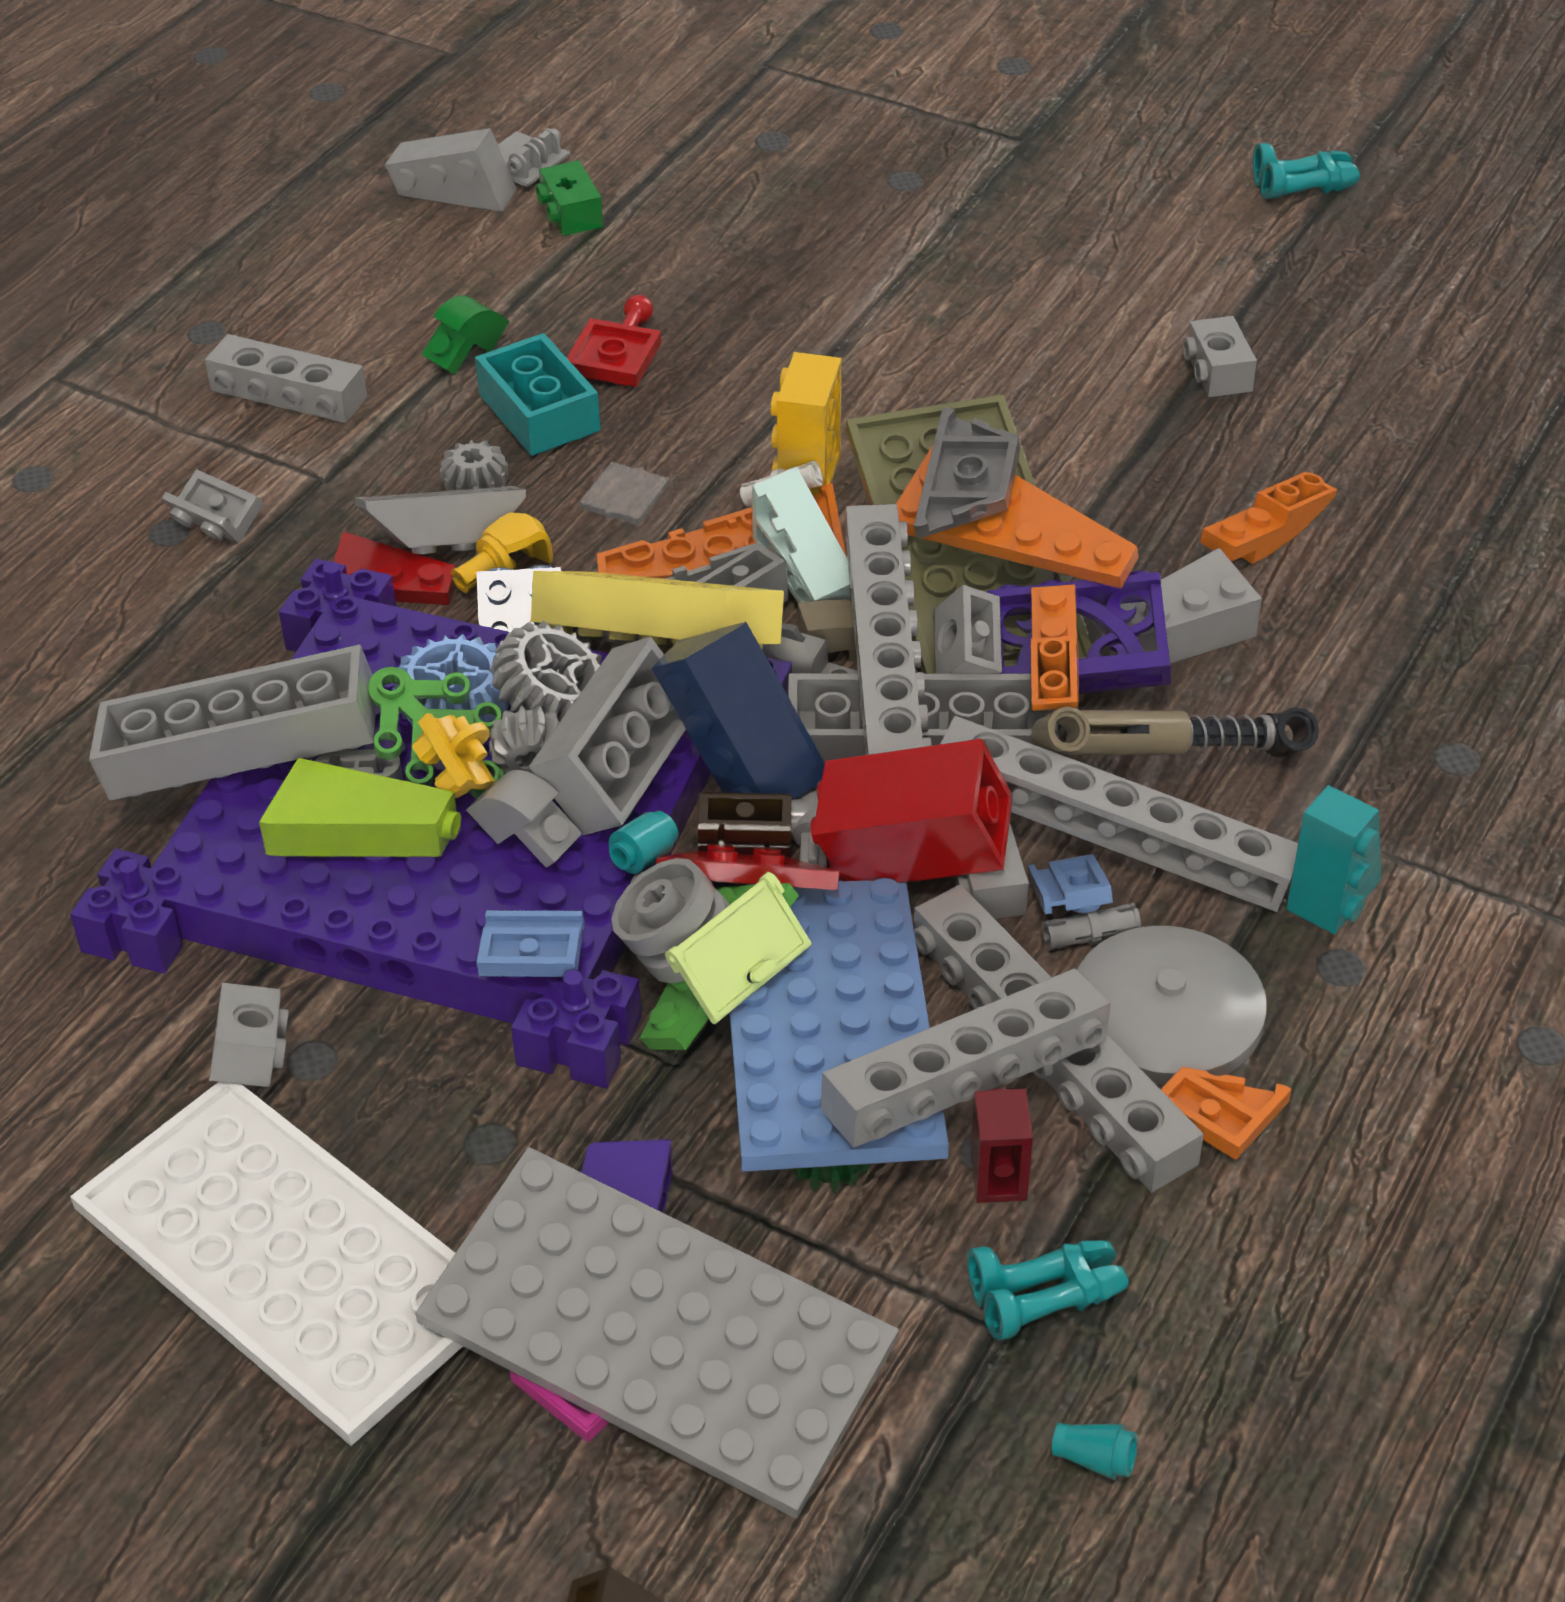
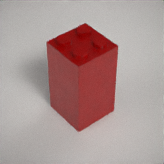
(913, 813)

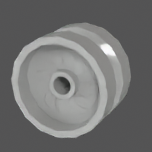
(663, 911)

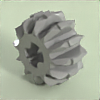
(473, 467)
(520, 737)

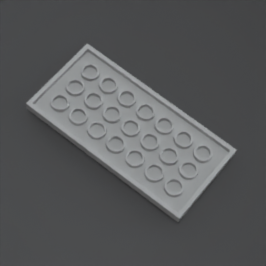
(660, 1330)

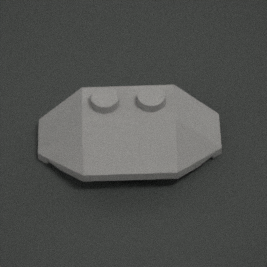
(441, 517)

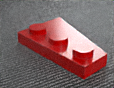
(413, 575)

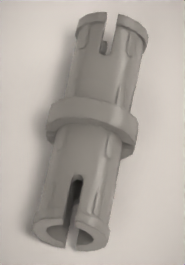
(1090, 926)

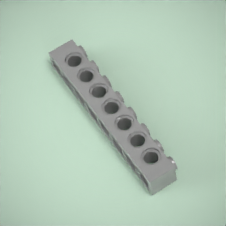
(884, 630)
(1138, 819)
(1097, 1083)

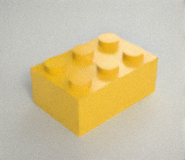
(808, 414)

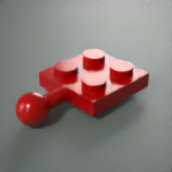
(618, 350)

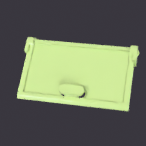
(749, 936)

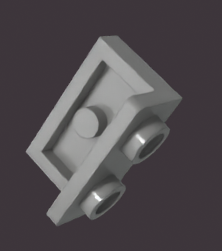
(214, 506)

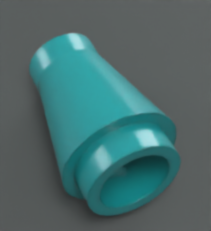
(1098, 1447)

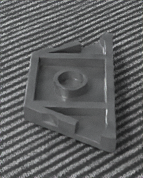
(966, 474)

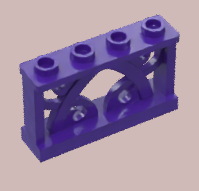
(1101, 673)

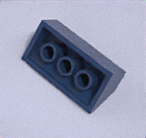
(739, 713)

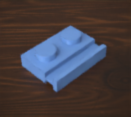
(1073, 883)
(530, 943)

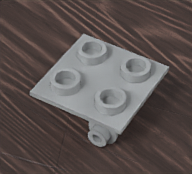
(528, 154)

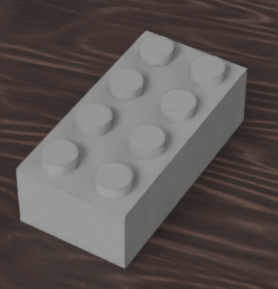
(611, 740)

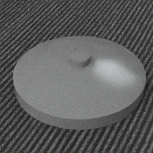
(1178, 1000)

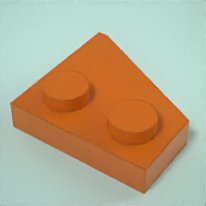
(1225, 1108)

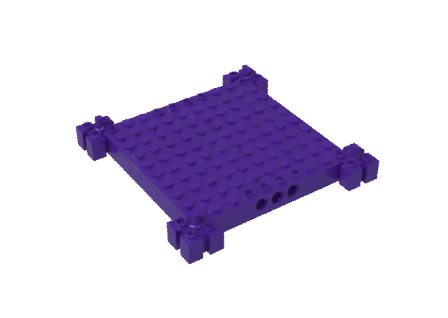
(391, 919)

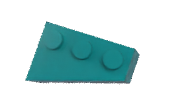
(1335, 860)

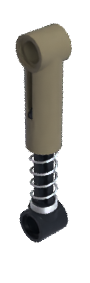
(1172, 732)

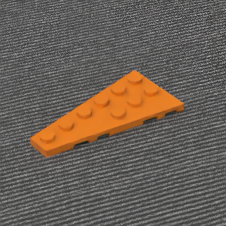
(1035, 533)
(696, 547)

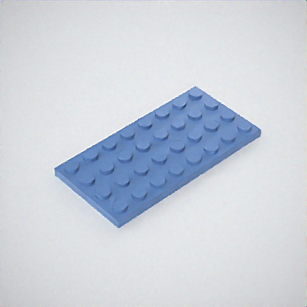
(826, 1007)

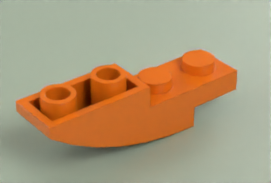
(1272, 521)
(1054, 648)

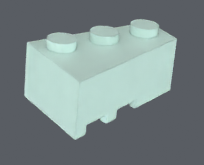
(796, 530)

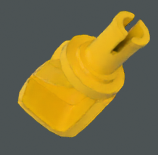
(503, 537)

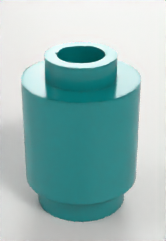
(642, 841)

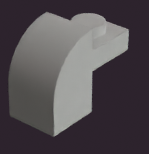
(524, 807)

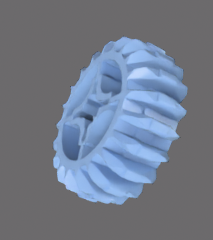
(453, 656)

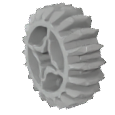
(542, 668)

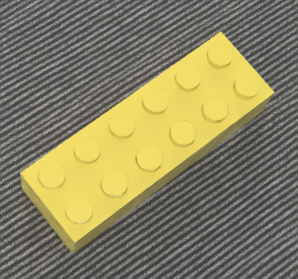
(651, 606)

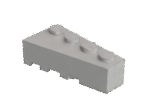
(1203, 609)

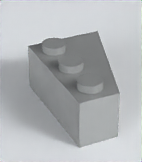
(453, 170)

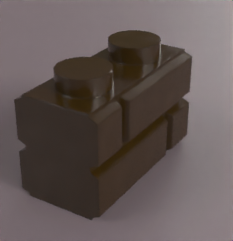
(745, 821)

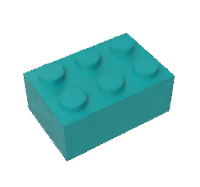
(538, 394)

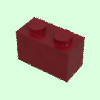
(1001, 1145)

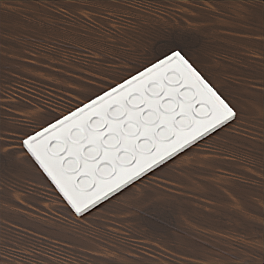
(279, 1254)

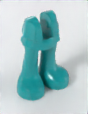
(1282, 177)
(1080, 1266)

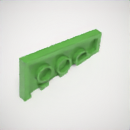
(678, 1013)

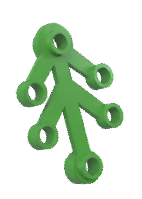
(406, 701)

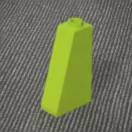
(356, 814)

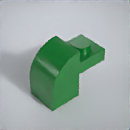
(461, 326)

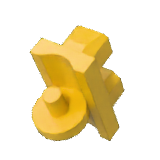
(458, 748)

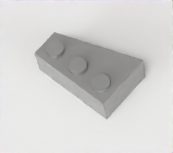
(744, 567)

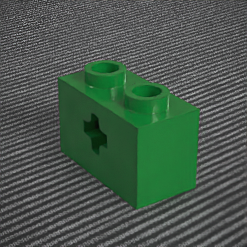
(569, 198)

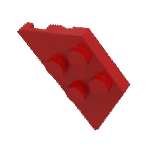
(724, 864)

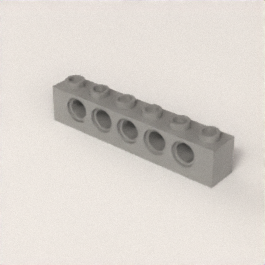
(963, 1056)

